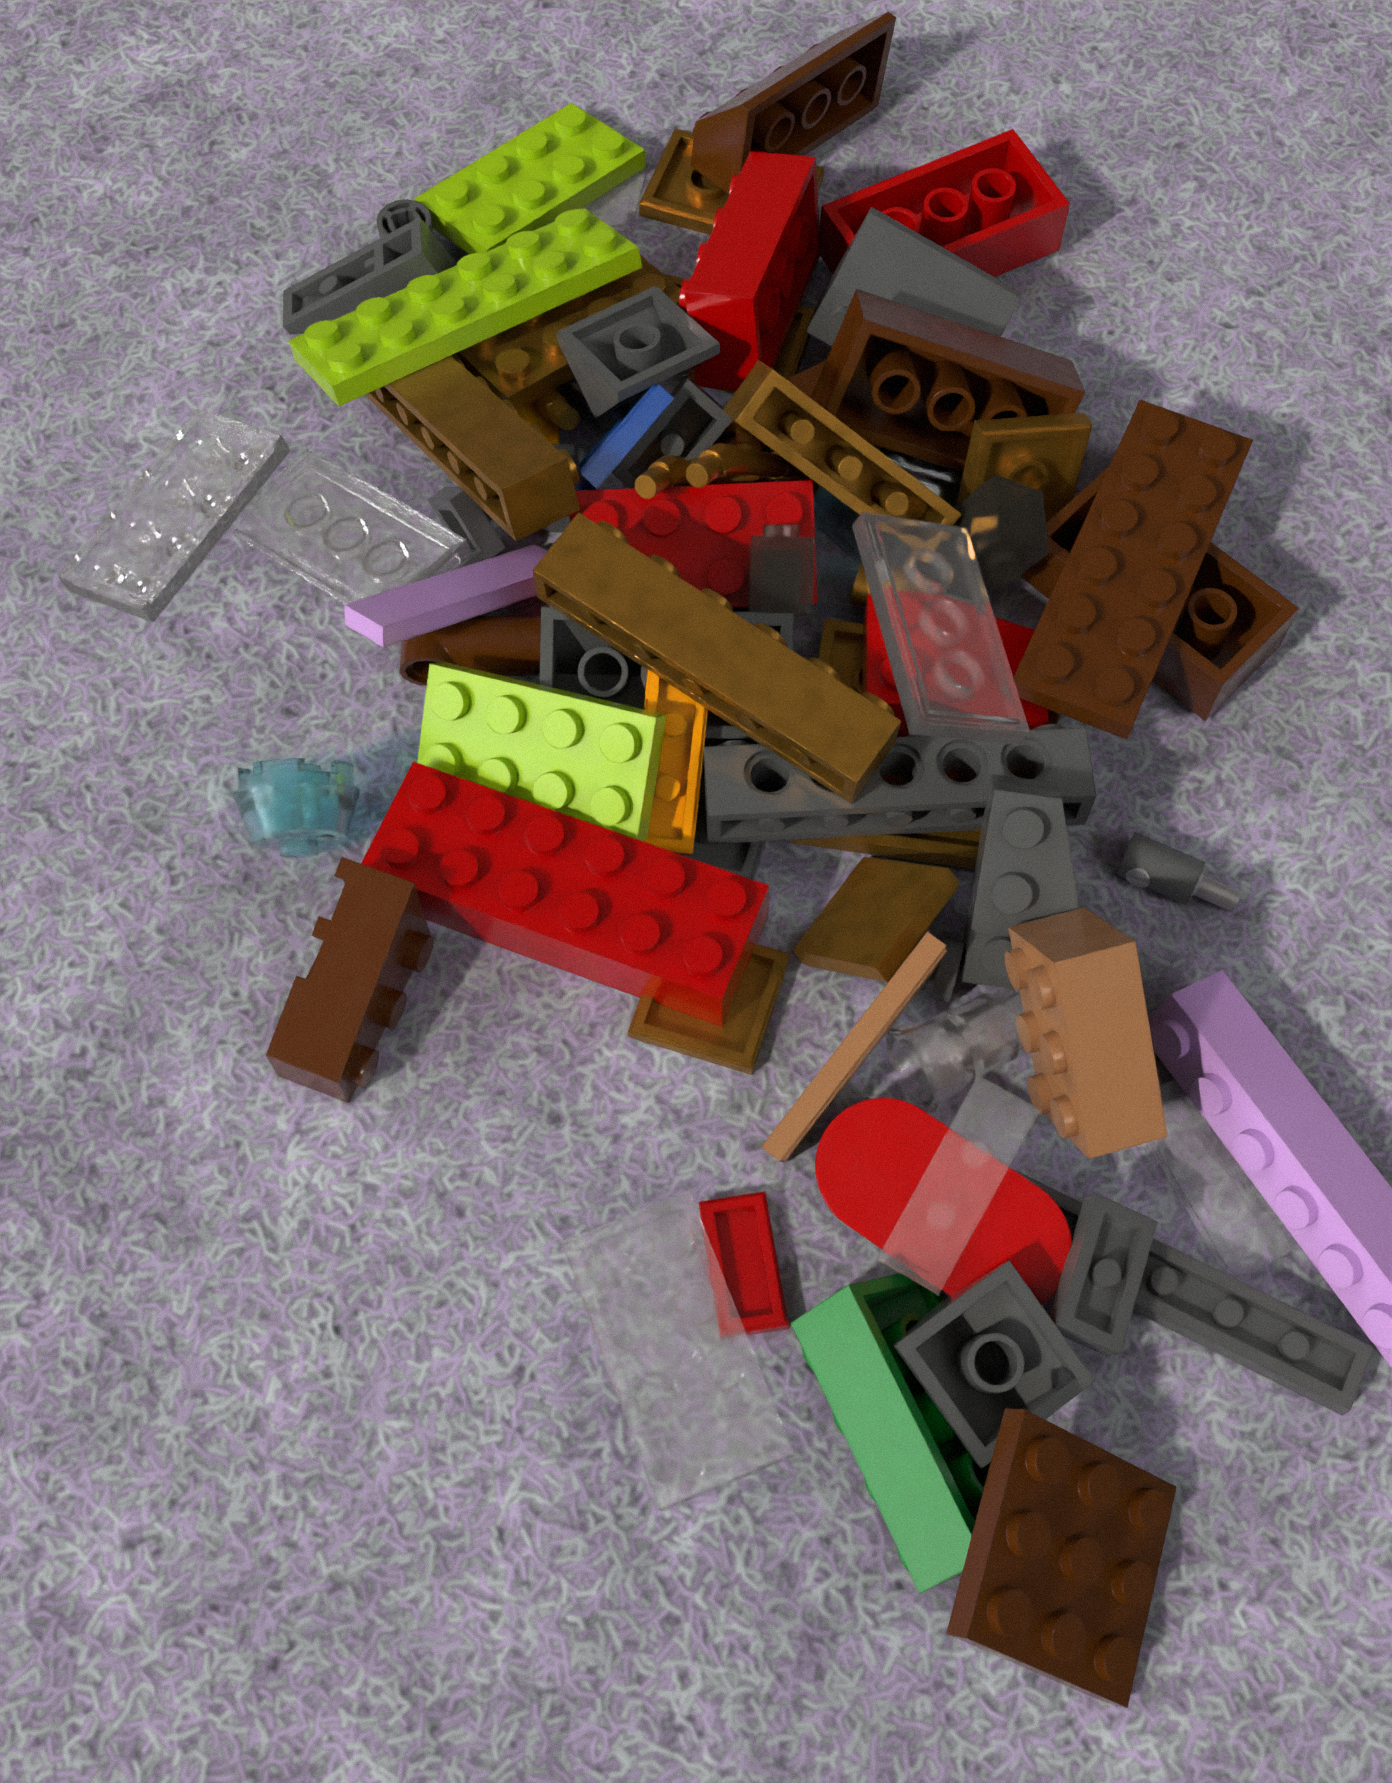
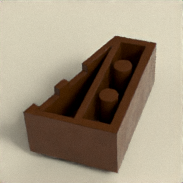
(354, 984)

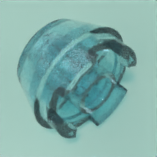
(296, 804)

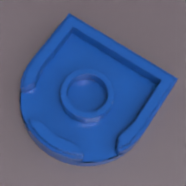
(621, 438)

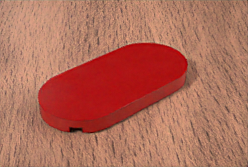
(876, 1159)

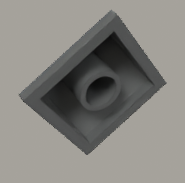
(633, 347)
(991, 1353)

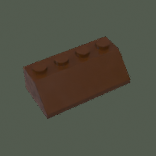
(797, 103)

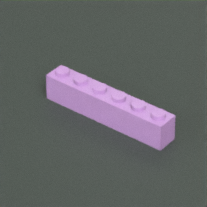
(1284, 1143)

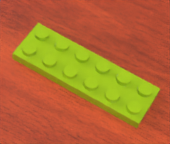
(463, 304)

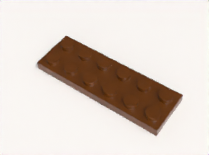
(1131, 569)

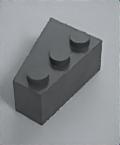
(1018, 873)

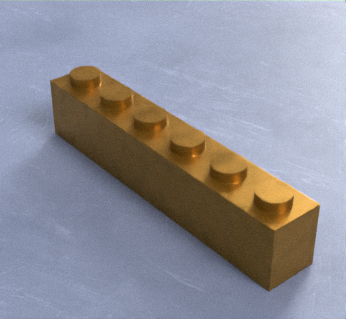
(483, 445)
(717, 656)

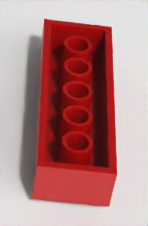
(572, 892)

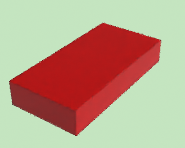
(748, 1260)

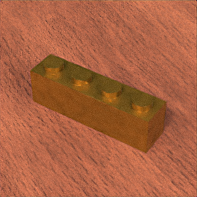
(830, 450)

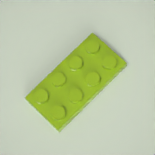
(532, 180)
(544, 745)

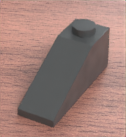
(365, 274)

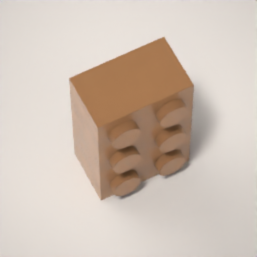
(1086, 1031)

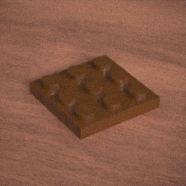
(1063, 1558)

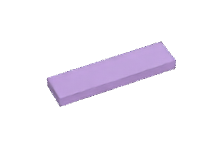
(445, 598)

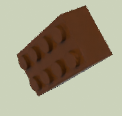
(925, 379)
(1223, 629)

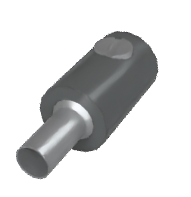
(1172, 873)

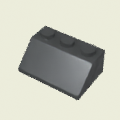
(914, 272)

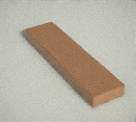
(855, 1048)

